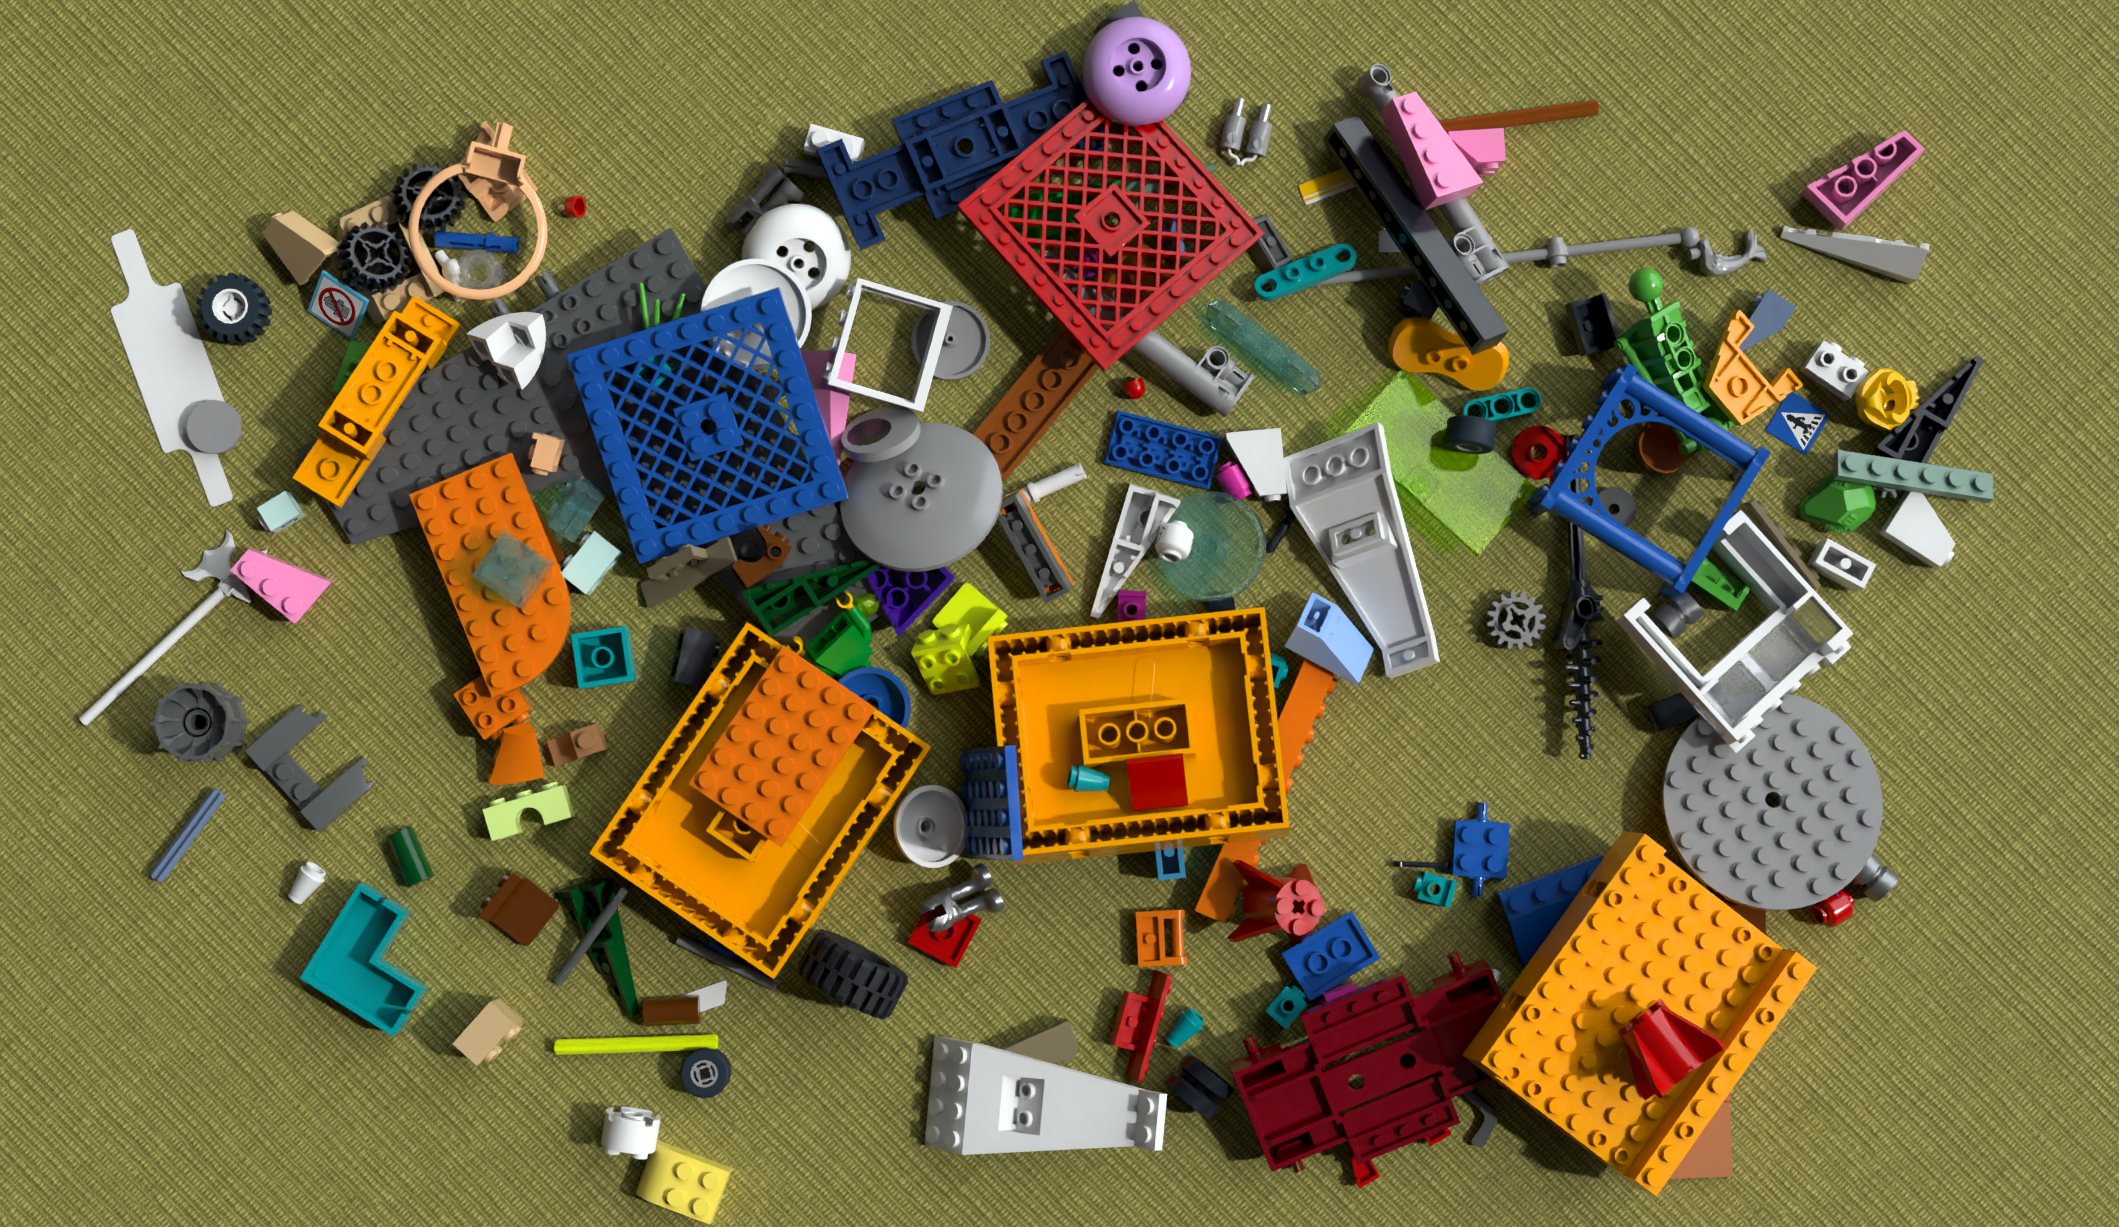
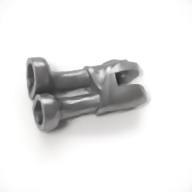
(750, 207)
(978, 880)

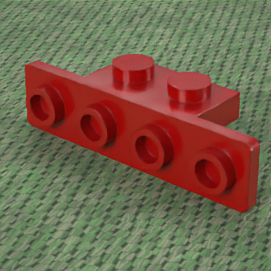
(1138, 1023)

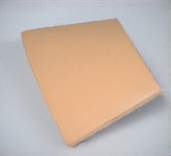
(494, 196)

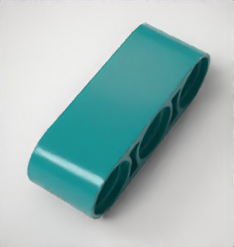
(1512, 401)

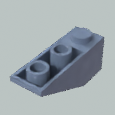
(1768, 316)

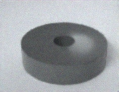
(1622, 500)

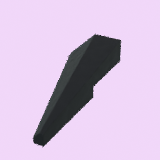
(1922, 430)

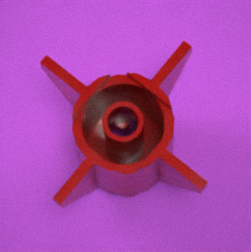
(1278, 904)
(1665, 1048)

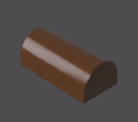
(671, 1011)

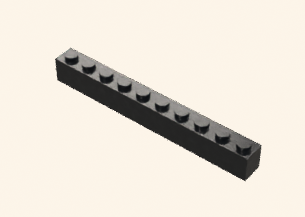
(1415, 235)

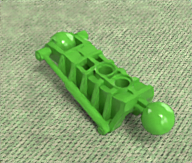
(1665, 353)

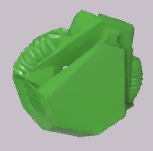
(1838, 504)

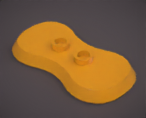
(1427, 347)

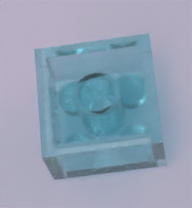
(513, 569)

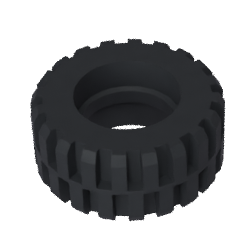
(852, 974)

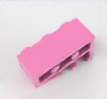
(281, 584)

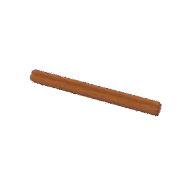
(1523, 116)

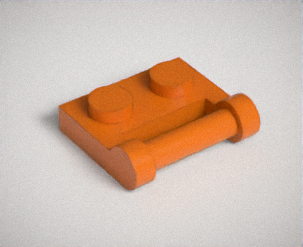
(1151, 938)

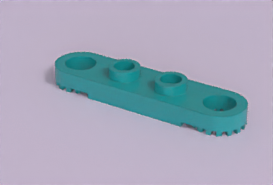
(1305, 272)

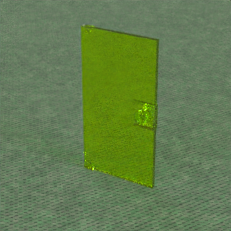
(1461, 490)

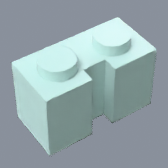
(590, 562)

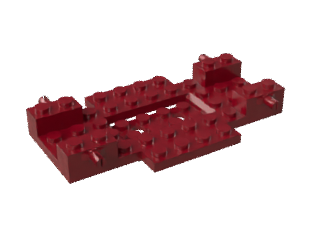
(1309, 1110)

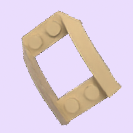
(382, 306)

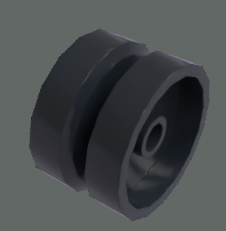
(1196, 1089)

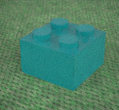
(604, 657)

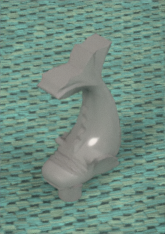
(1717, 265)

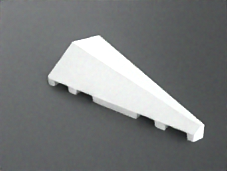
(1878, 255)
(1136, 530)

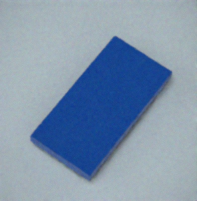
(1163, 450)

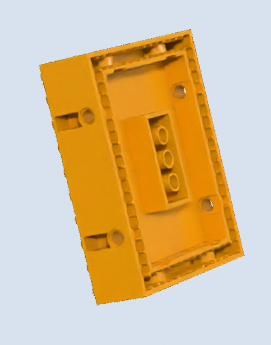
(1136, 694)
(721, 869)
(1620, 946)

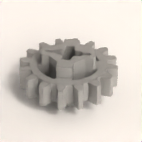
(1522, 631)

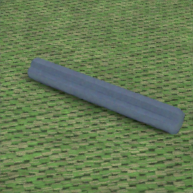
(187, 835)

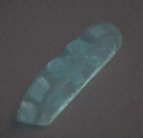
(1263, 347)

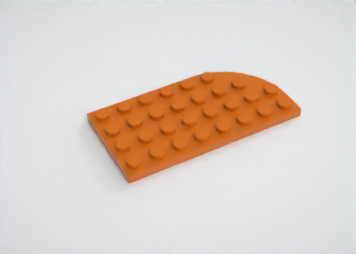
(461, 525)

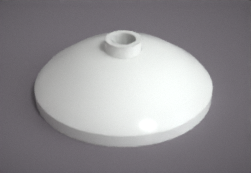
(944, 826)

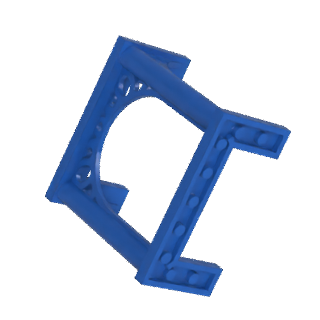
(1562, 502)

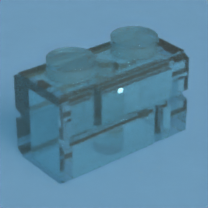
(576, 508)

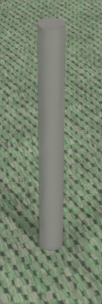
(726, 962)

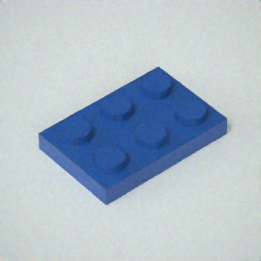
(1330, 955)

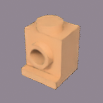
(545, 453)

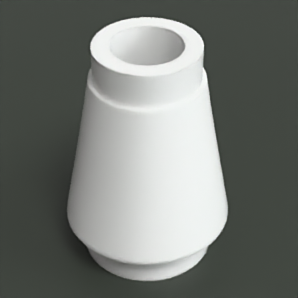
(306, 882)

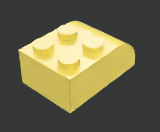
(683, 1182)

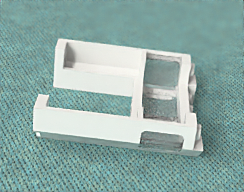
(1770, 659)

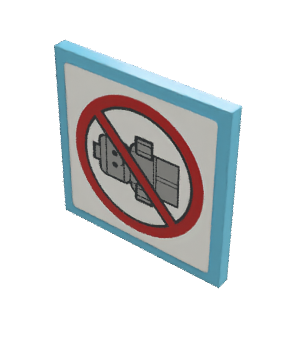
(338, 305)

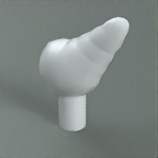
(448, 269)

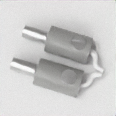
(1234, 130)

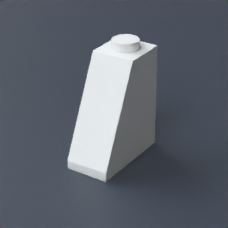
(1261, 460)
(1919, 530)

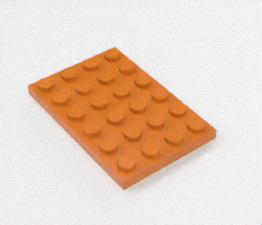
(782, 746)

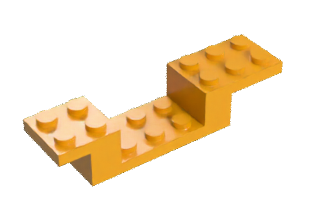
(372, 397)

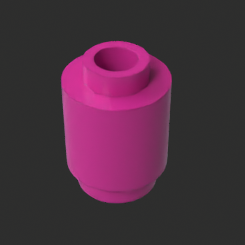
(1234, 480)

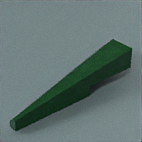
(791, 599)

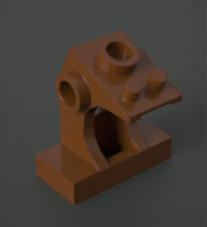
(752, 572)

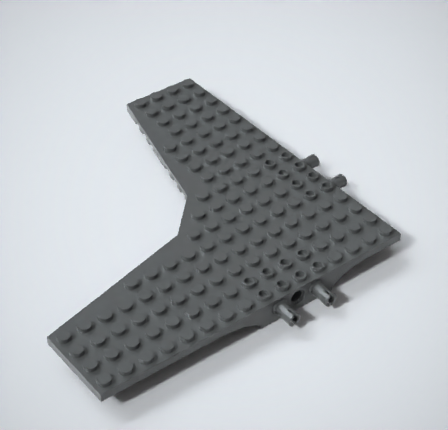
(471, 416)

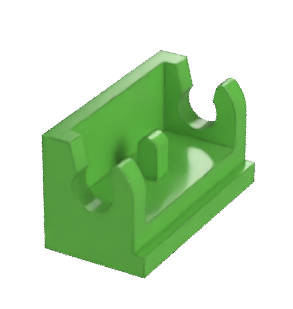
(1719, 586)

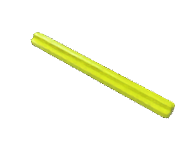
(635, 1044)

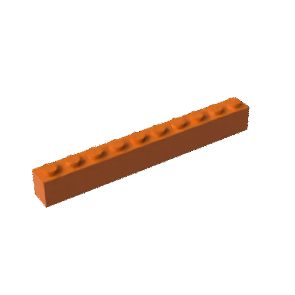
(1294, 727)

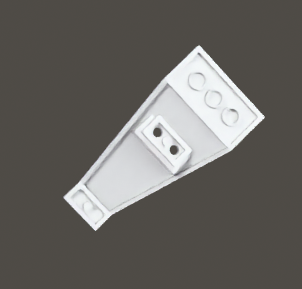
(1345, 493)

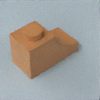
(577, 745)

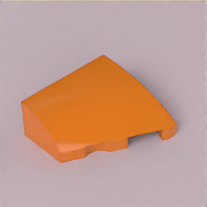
(517, 756)

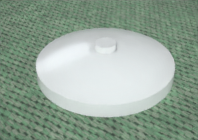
(749, 278)

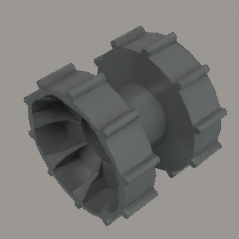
(177, 719)

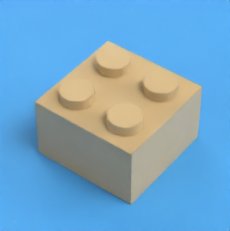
(488, 1031)

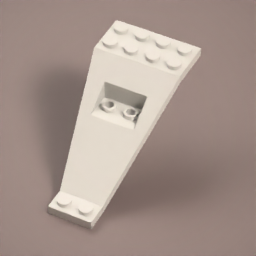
(1015, 1103)

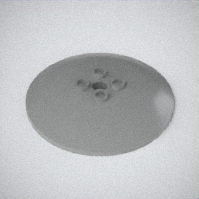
(928, 528)

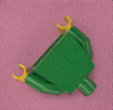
(841, 644)

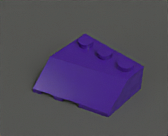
(908, 594)

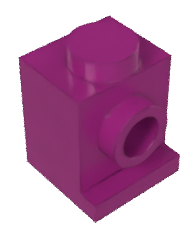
(1127, 598)

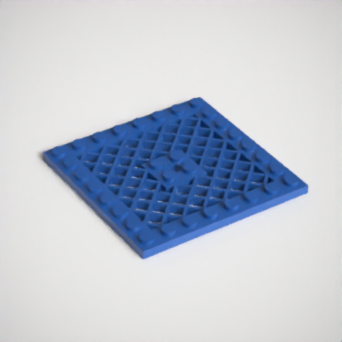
(653, 542)

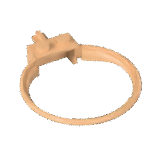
(495, 164)

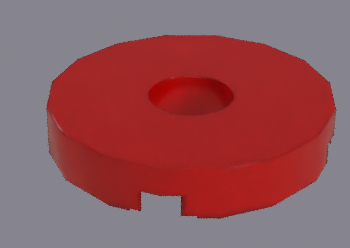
(1522, 457)

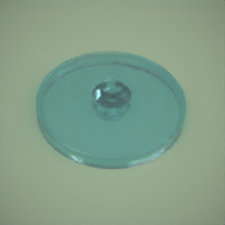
(1224, 551)

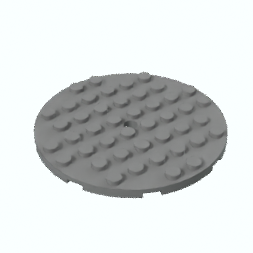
(1784, 853)

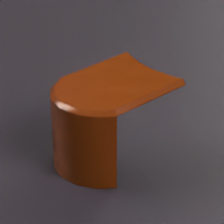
(1657, 449)

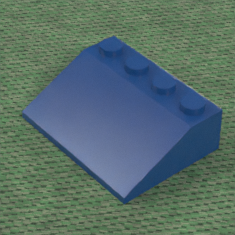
(1539, 903)

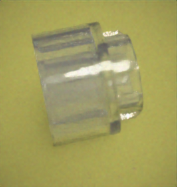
(476, 260)

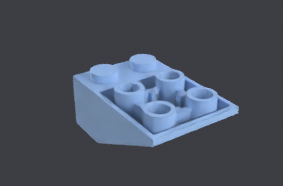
(1330, 639)

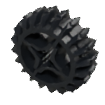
(440, 200)
(359, 241)

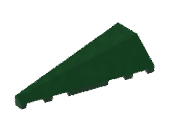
(609, 949)

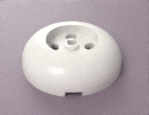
(792, 227)

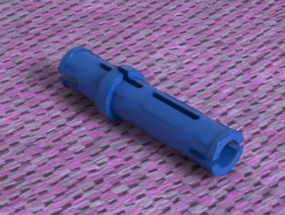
(469, 241)

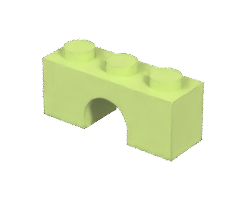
(504, 816)

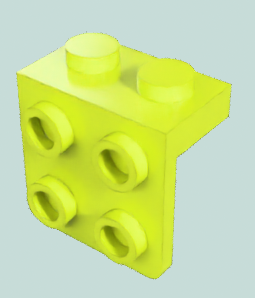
(972, 608)
(944, 659)

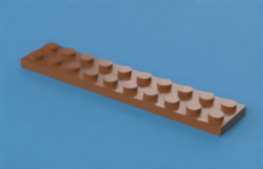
(1050, 382)

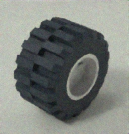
(234, 309)

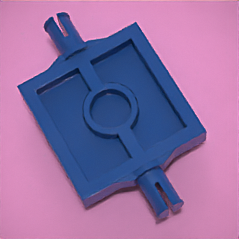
(1479, 849)

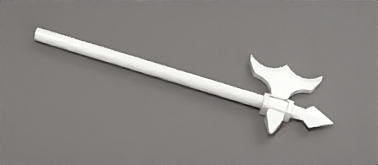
(214, 564)

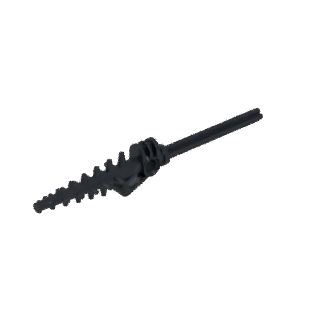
(1574, 629)

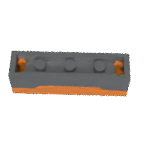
(1034, 547)

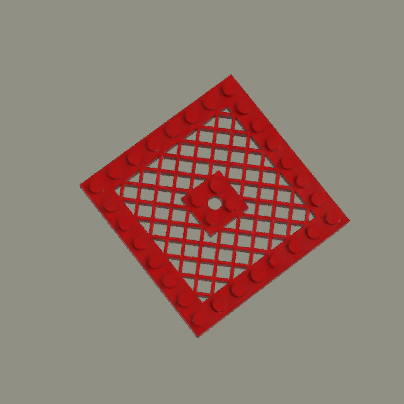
(1033, 270)

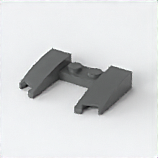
(273, 756)

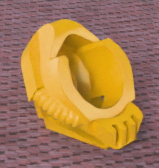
(1885, 399)

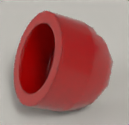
(577, 211)
(1134, 389)

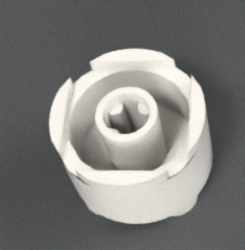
(630, 1132)

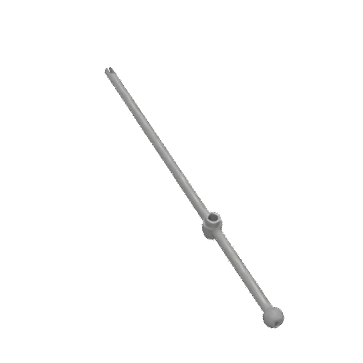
(1555, 253)

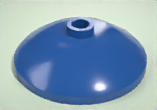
(883, 687)

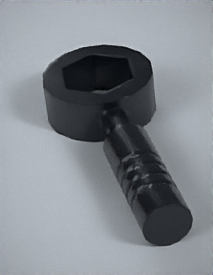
(1282, 529)

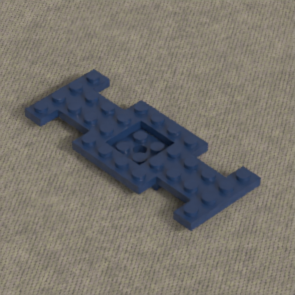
(929, 151)

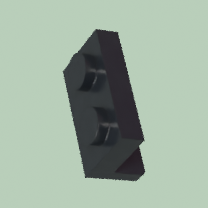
(1592, 324)

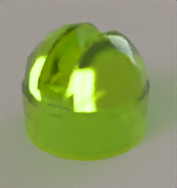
(866, 604)

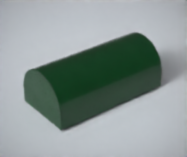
(410, 856)

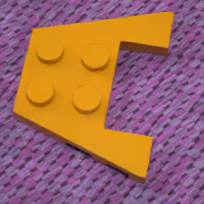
(1737, 383)

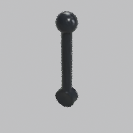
(1444, 865)

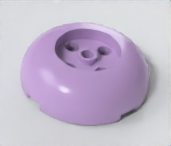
(1118, 96)

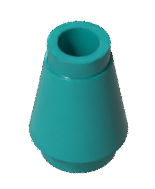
(1086, 779)
(1186, 1026)

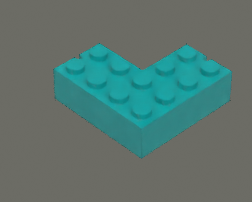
(352, 964)

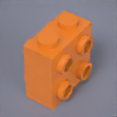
(492, 714)

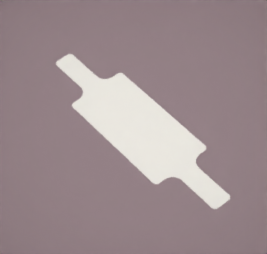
(167, 360)

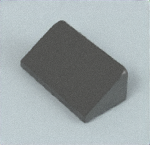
(1269, 250)

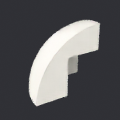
(512, 345)

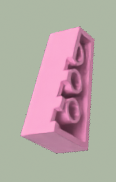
(1428, 153)
(1852, 188)

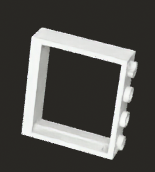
(930, 357)

